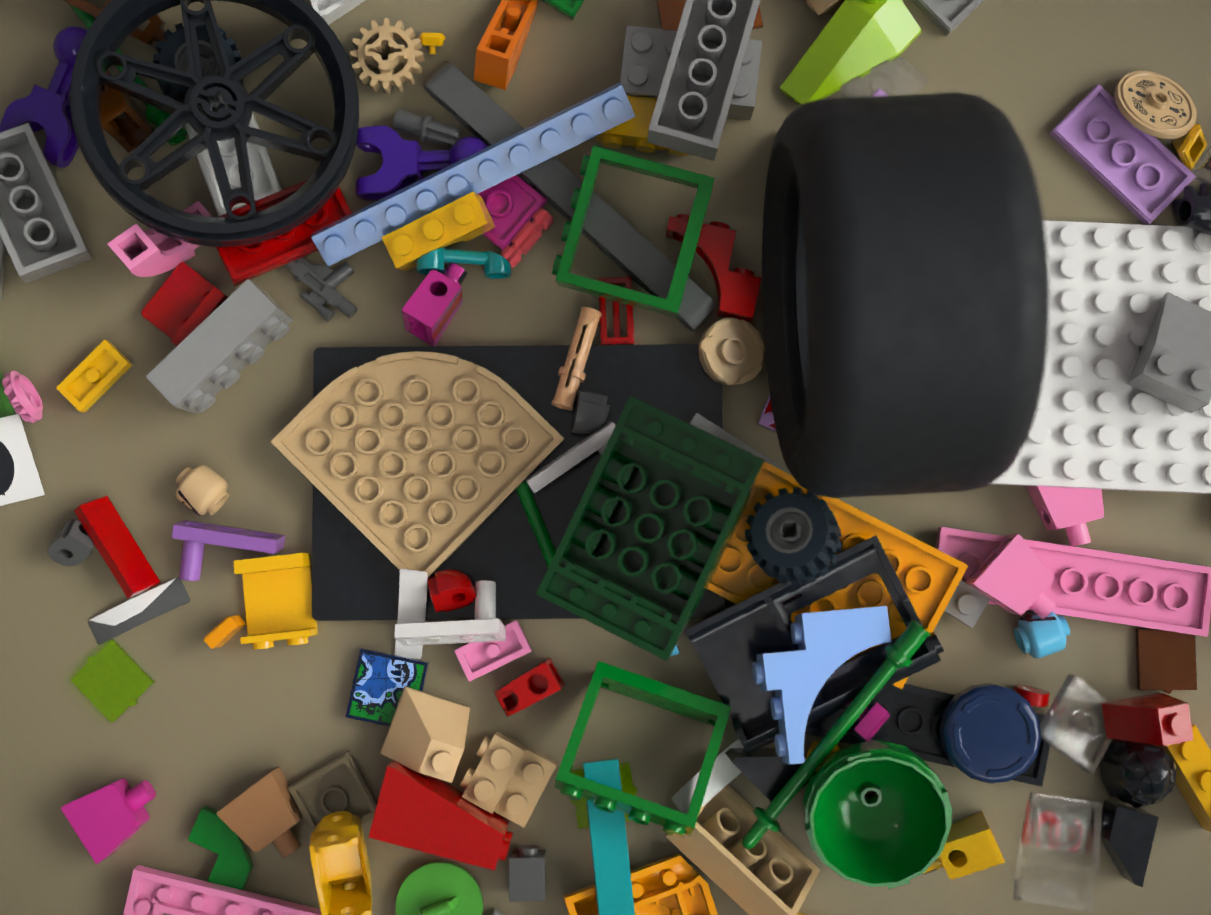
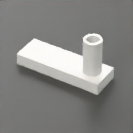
(570, 458)
(482, 629)

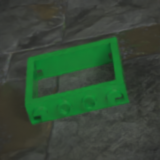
(580, 202)
(664, 697)

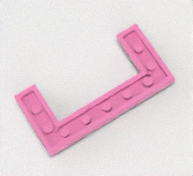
(169, 893)

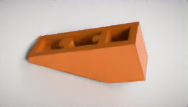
(503, 42)

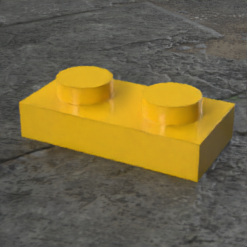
(94, 376)

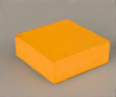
(224, 631)

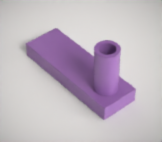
(198, 533)

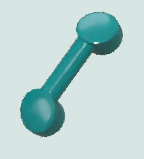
(494, 264)

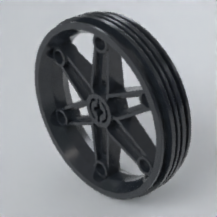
(304, 23)

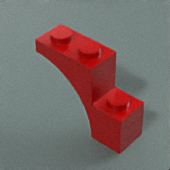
(735, 290)

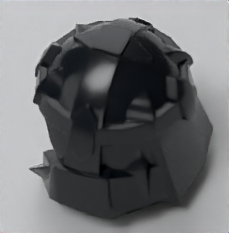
(1137, 772)

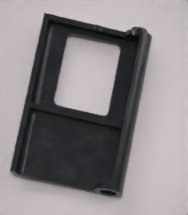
(762, 625)

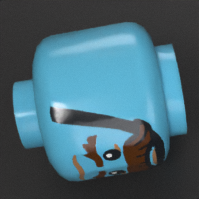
(1041, 636)

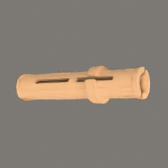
(576, 359)

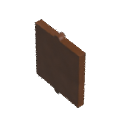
(1165, 660)

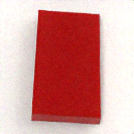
(259, 258)

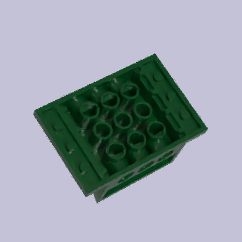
(650, 528)

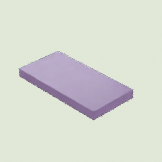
(1121, 157)

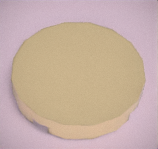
(731, 351)

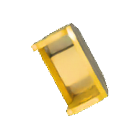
(341, 865)

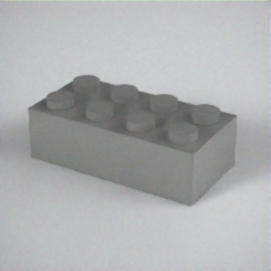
(647, 58)
(33, 210)
(220, 349)

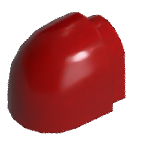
(450, 590)

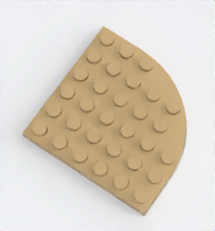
(417, 451)

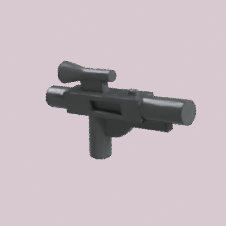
(323, 283)

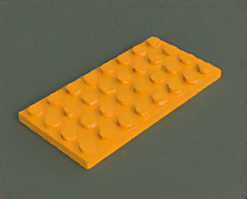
(923, 570)

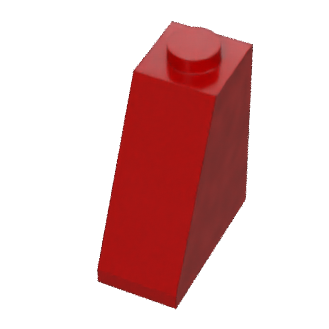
(1148, 720)

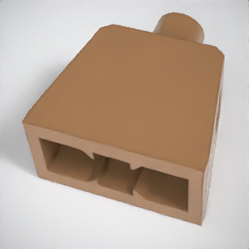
(264, 815)

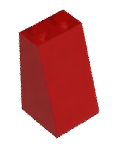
(436, 820)

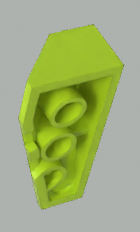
(849, 46)

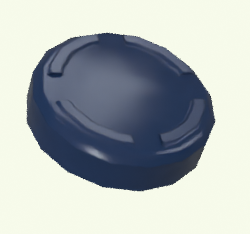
(990, 733)

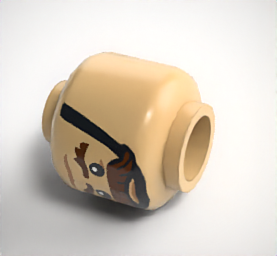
(201, 490)

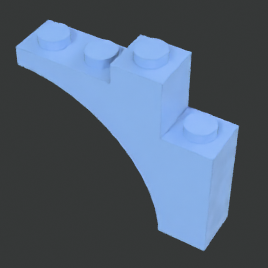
(824, 644)

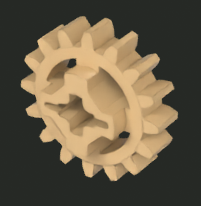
(374, 49)

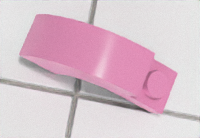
(152, 253)

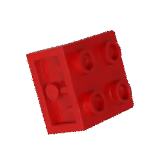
(182, 303)

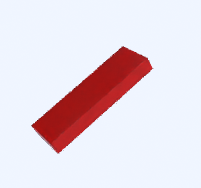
(117, 546)

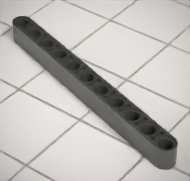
(557, 184)

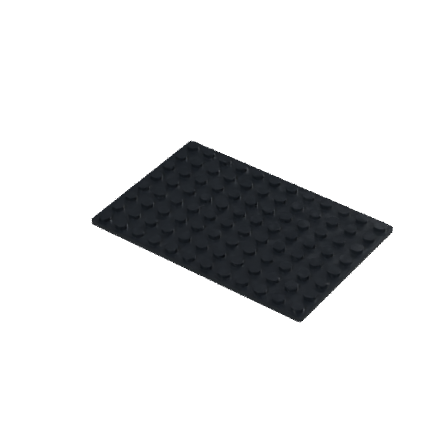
(361, 583)

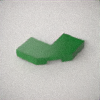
(233, 861)

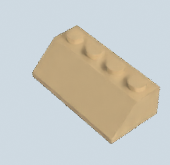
(762, 879)

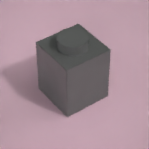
(527, 874)

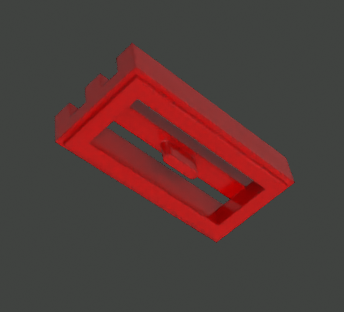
(617, 339)

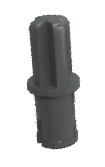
(426, 128)

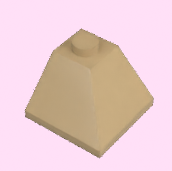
(427, 734)

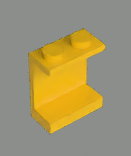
(277, 599)

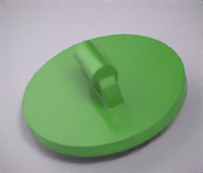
(439, 890)

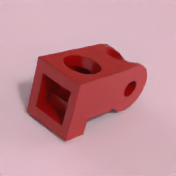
(529, 687)

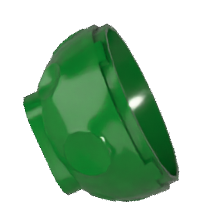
(882, 836)

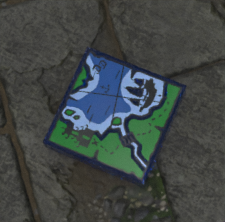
(380, 683)

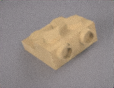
(507, 778)

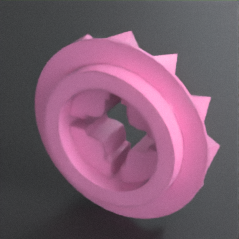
(23, 396)

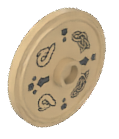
(1155, 104)

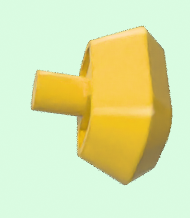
(432, 40)

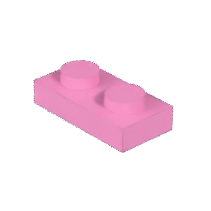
(484, 657)

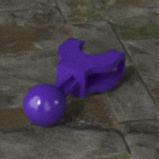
(50, 107)
(404, 160)

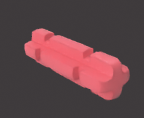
(527, 236)

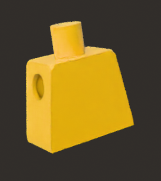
(974, 848)

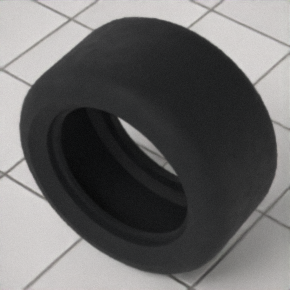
(902, 294)

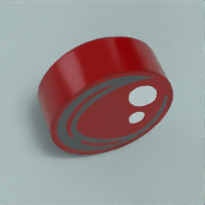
(1035, 696)

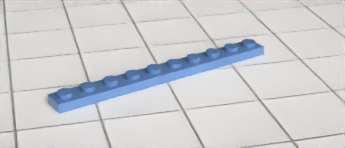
(475, 173)

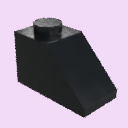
(764, 769)
(1128, 839)

